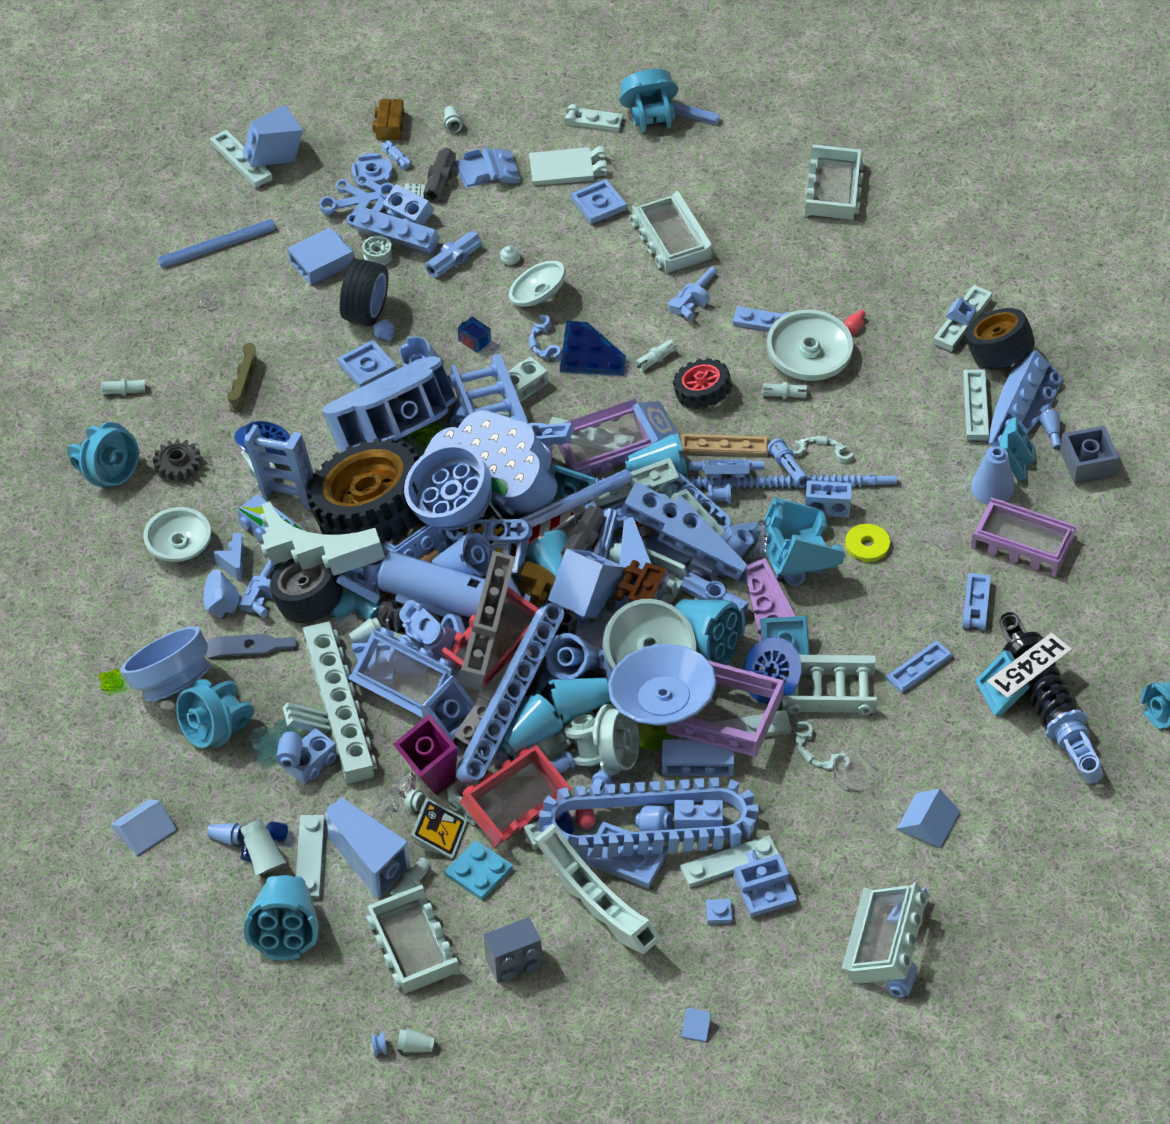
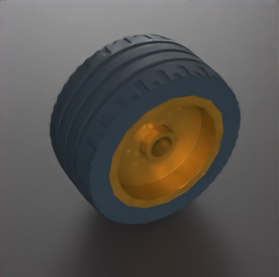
(1000, 338)

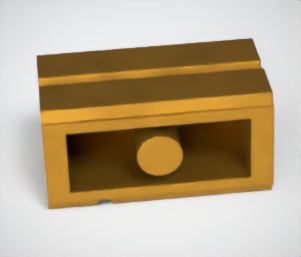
(389, 119)

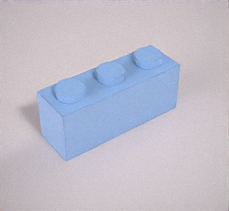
(695, 759)

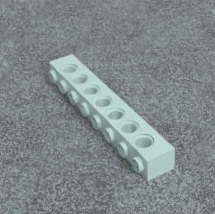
(338, 702)

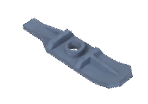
(237, 645)

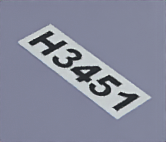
(1029, 665)

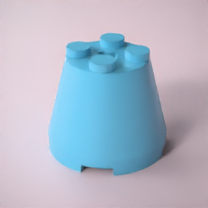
(715, 627)
(282, 919)

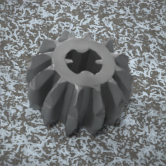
(389, 615)

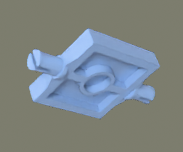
(735, 467)

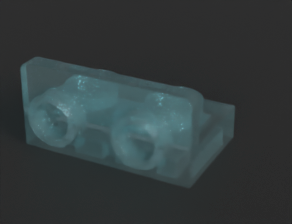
(266, 741)

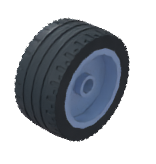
(363, 292)

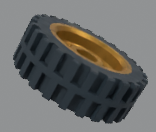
(364, 490)

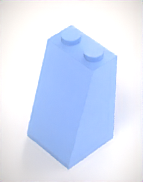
(367, 846)

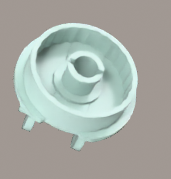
(605, 740)

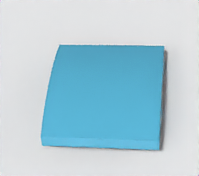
(1018, 447)

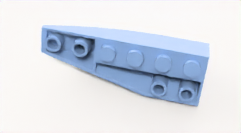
(1025, 395)

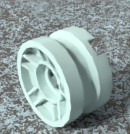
(377, 249)

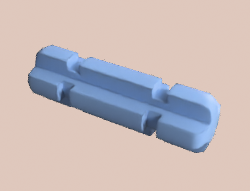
(396, 155)

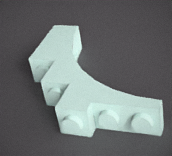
(312, 549)
(580, 881)

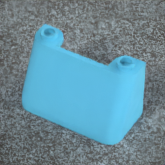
(796, 539)

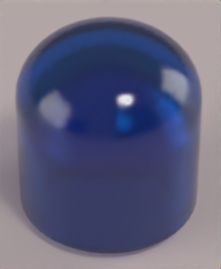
(278, 830)

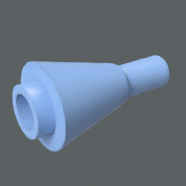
(1051, 422)

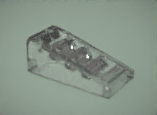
(759, 547)

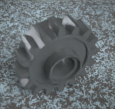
(177, 460)

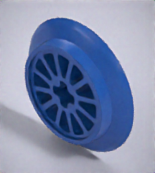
(267, 430)
(772, 646)

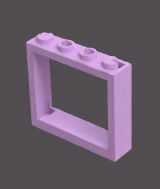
(729, 737)

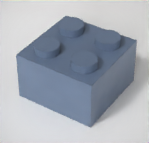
(1089, 454)
(513, 950)

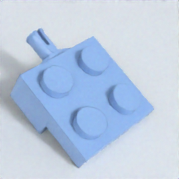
(764, 884)

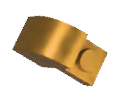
(536, 583)

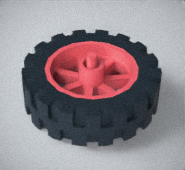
(709, 382)

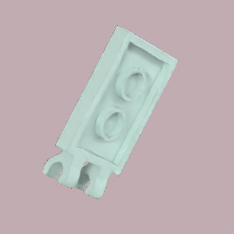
(567, 165)

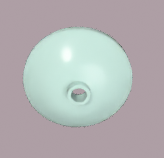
(537, 284)
(176, 526)

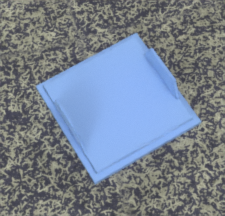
(473, 169)

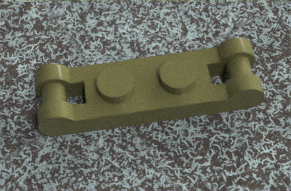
(241, 384)

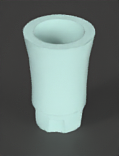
(261, 848)

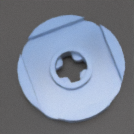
(381, 166)

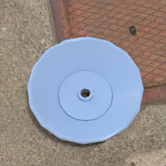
(662, 684)

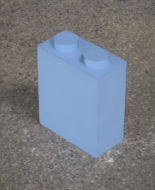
(320, 256)

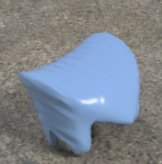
(416, 349)
(219, 594)

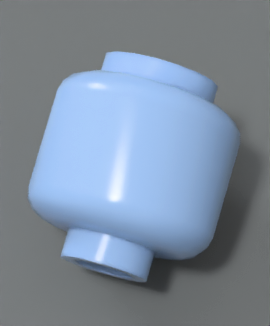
(654, 818)

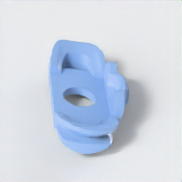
(413, 616)

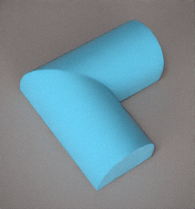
(352, 601)

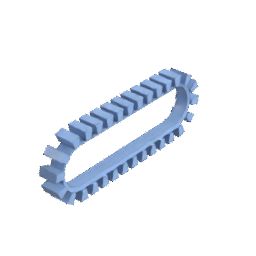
(733, 832)

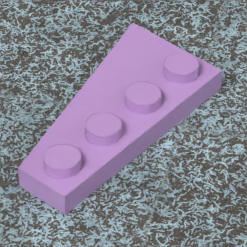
(766, 593)

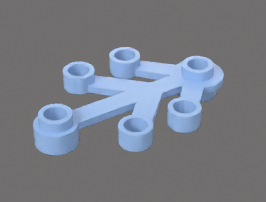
(360, 197)

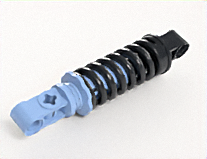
(1054, 703)

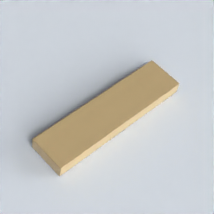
(724, 445)

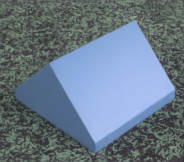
(929, 817)
(144, 826)

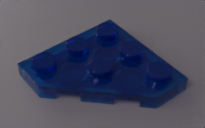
(589, 351)

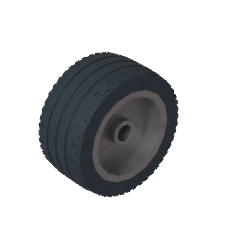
(305, 593)

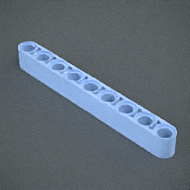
(502, 698)

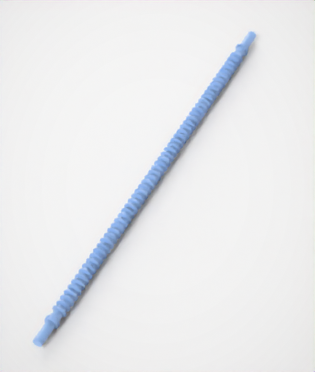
(870, 480)

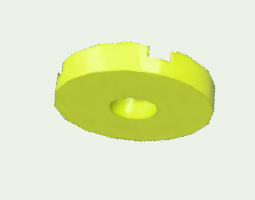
(867, 532)

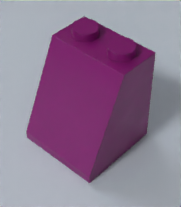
(430, 754)

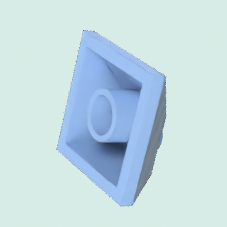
(448, 706)

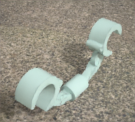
(822, 440)
(807, 755)

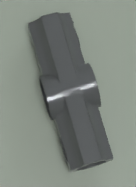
(439, 175)
(584, 531)

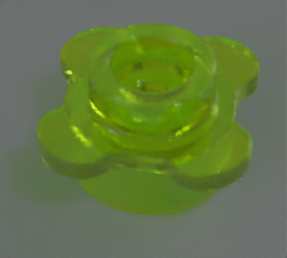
(110, 685)

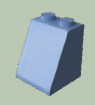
(273, 138)
(585, 582)

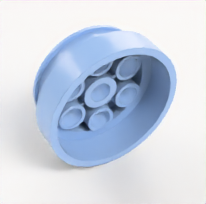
(450, 486)
(168, 664)

